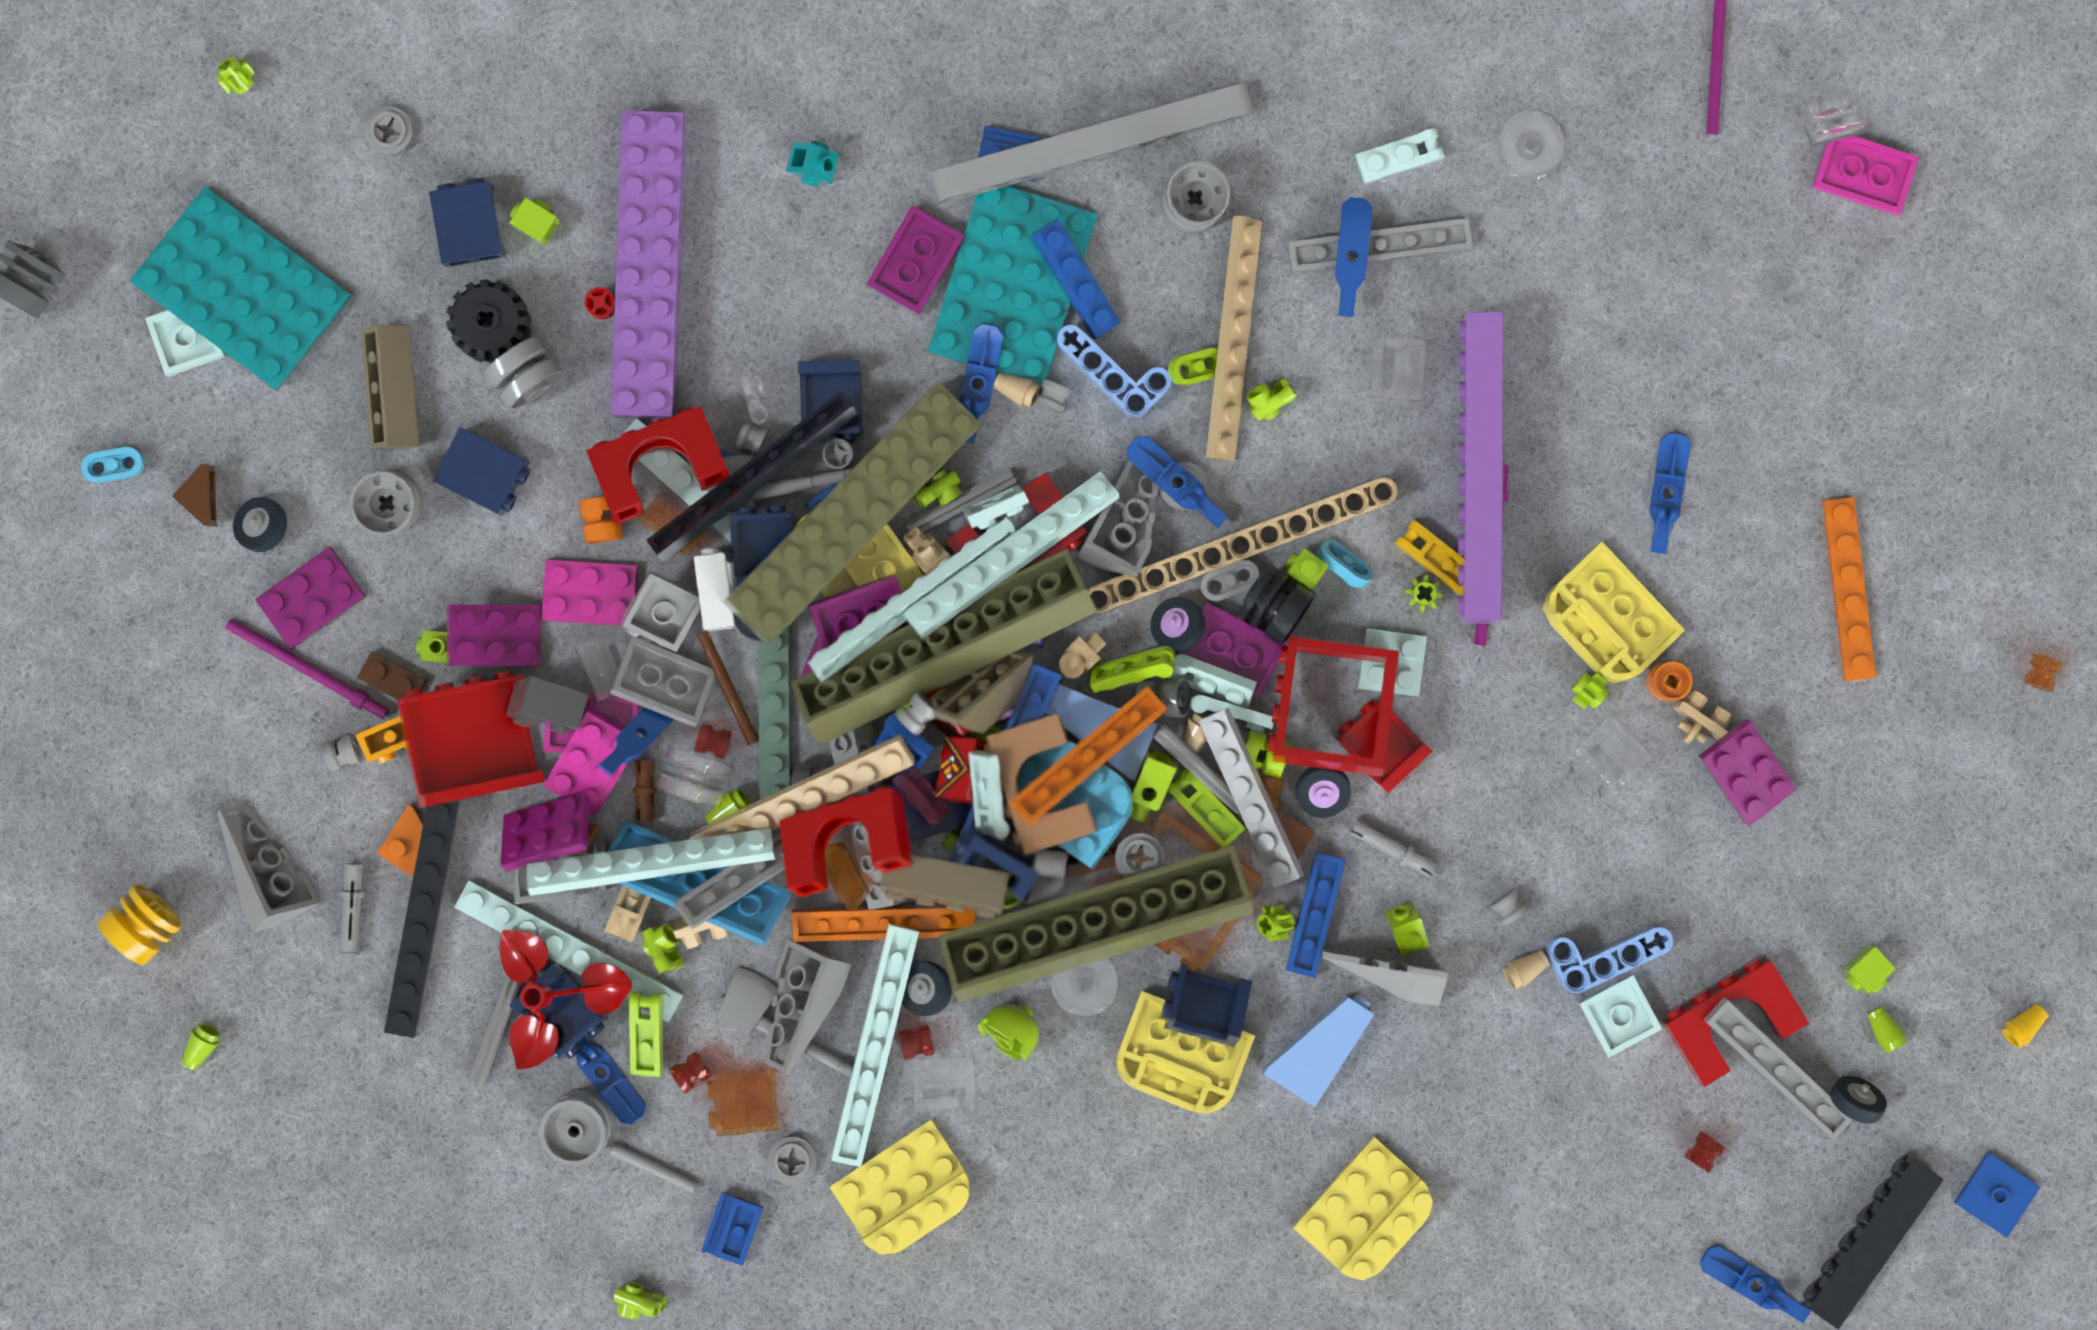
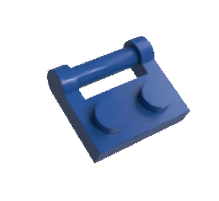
(916, 743)

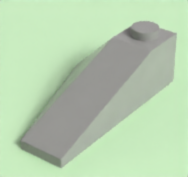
(1410, 981)

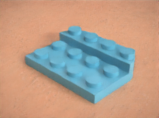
(1103, 790)

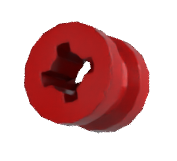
(596, 300)

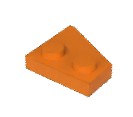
(403, 841)

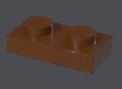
(389, 676)
(1078, 868)

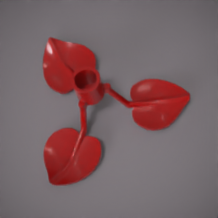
(530, 1037)

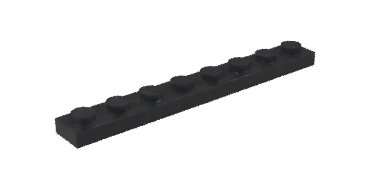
(752, 477)
(421, 919)

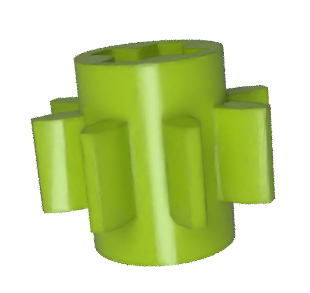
(235, 75)
(1431, 595)
(1590, 690)
(1275, 922)

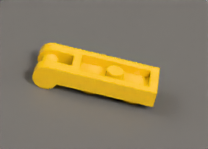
(1433, 556)

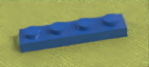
(1075, 279)
(1315, 914)

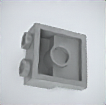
(661, 612)

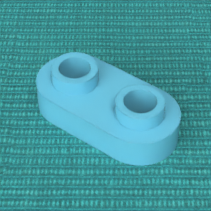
(113, 464)
(1345, 563)

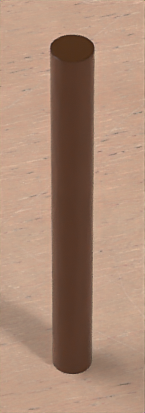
(727, 687)

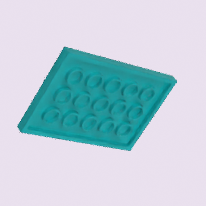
(1008, 283)
(240, 288)

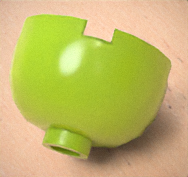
(1012, 1029)

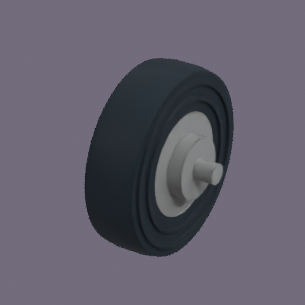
(259, 524)
(927, 989)
(1858, 1099)

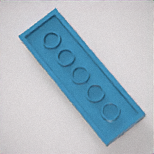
(748, 917)

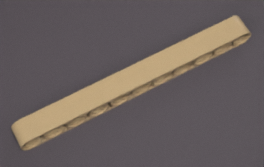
(1252, 536)

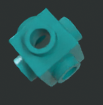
(812, 163)

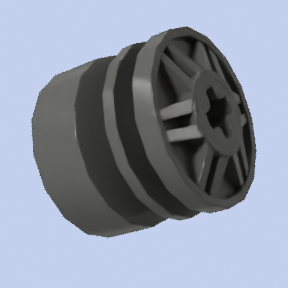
(25, 277)

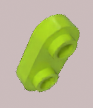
(1193, 366)

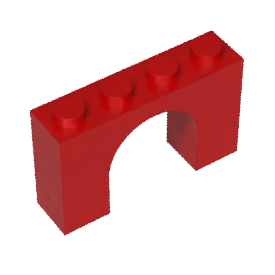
(684, 433)
(1041, 496)
(808, 833)
(1757, 983)

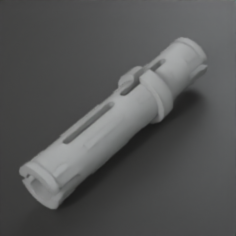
(1404, 853)
(348, 945)

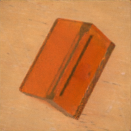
(661, 513)
(845, 876)

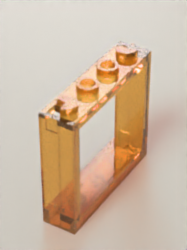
(1188, 957)

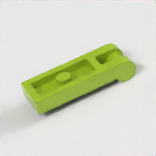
(1133, 669)
(1206, 809)
(646, 1034)

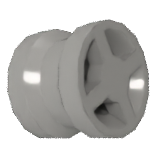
(1053, 396)
(752, 438)
(1509, 907)

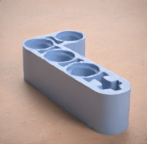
(1109, 367)
(1613, 954)

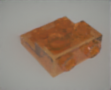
(743, 1102)

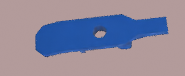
(1353, 237)
(982, 364)
(1163, 468)
(1669, 473)
(629, 744)
(613, 1087)
(1739, 1275)

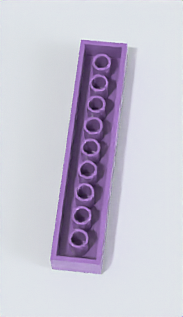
(648, 264)
(1483, 468)

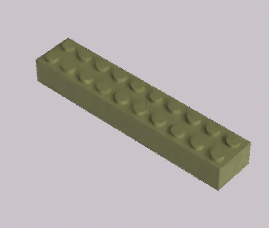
(852, 513)
(900, 664)
(1096, 924)

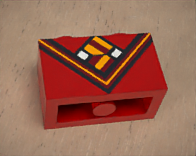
(955, 775)

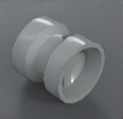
(835, 451)
(915, 715)
(341, 752)

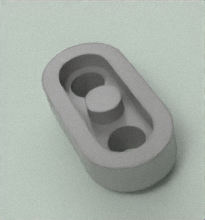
(1229, 580)

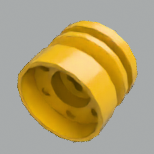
(137, 927)

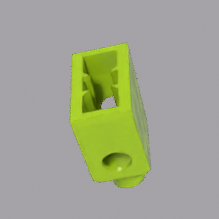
(1156, 773)

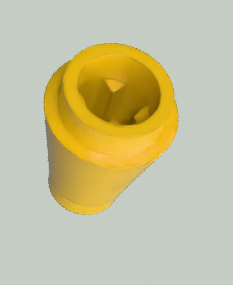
(2023, 1027)

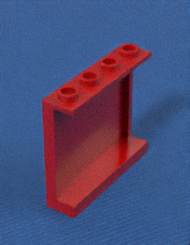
(465, 742)

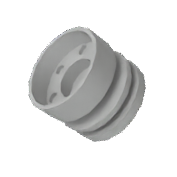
(1200, 180)
(368, 503)

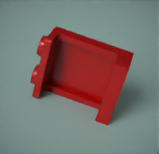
(1403, 747)

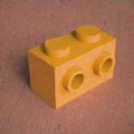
(382, 740)

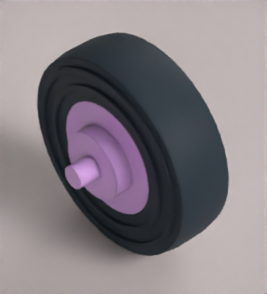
(1177, 624)
(1323, 792)

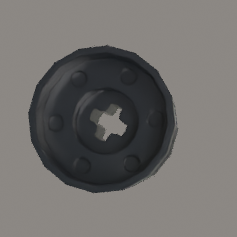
(1276, 605)

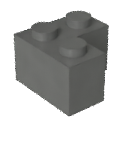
(545, 702)

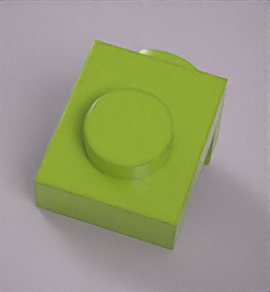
(1407, 929)

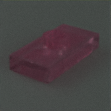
(921, 795)

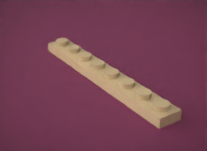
(1233, 338)
(815, 790)

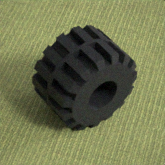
(509, 320)

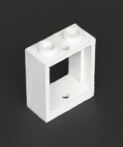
(714, 586)

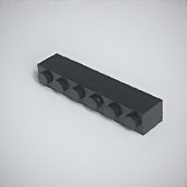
(1872, 1240)

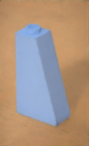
(1085, 714)
(1319, 1052)

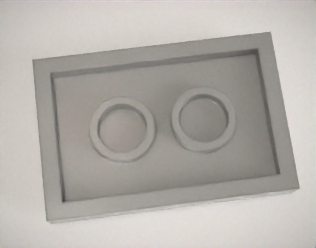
(663, 681)

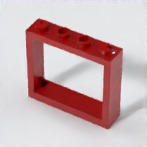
(1326, 760)

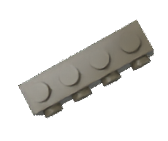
(390, 387)
(948, 884)

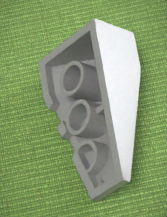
(1123, 530)
(264, 879)
(806, 993)

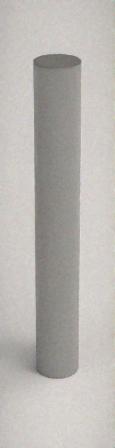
(653, 1167)

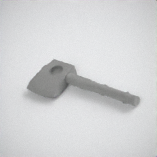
(783, 486)
(744, 1010)

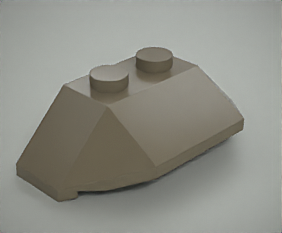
(983, 695)

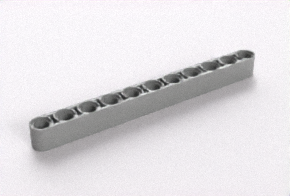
(1091, 143)

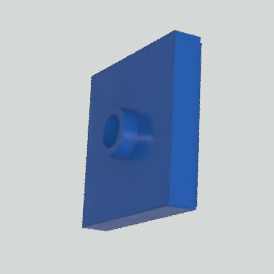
(1996, 1194)

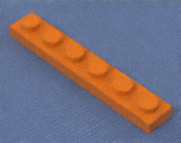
(1848, 589)
(1087, 756)
(867, 924)

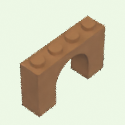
(1013, 751)

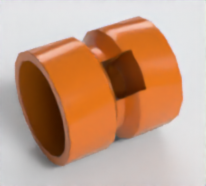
(599, 521)
(1669, 681)

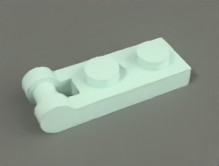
(1398, 156)
(1214, 681)
(1255, 720)
(987, 794)

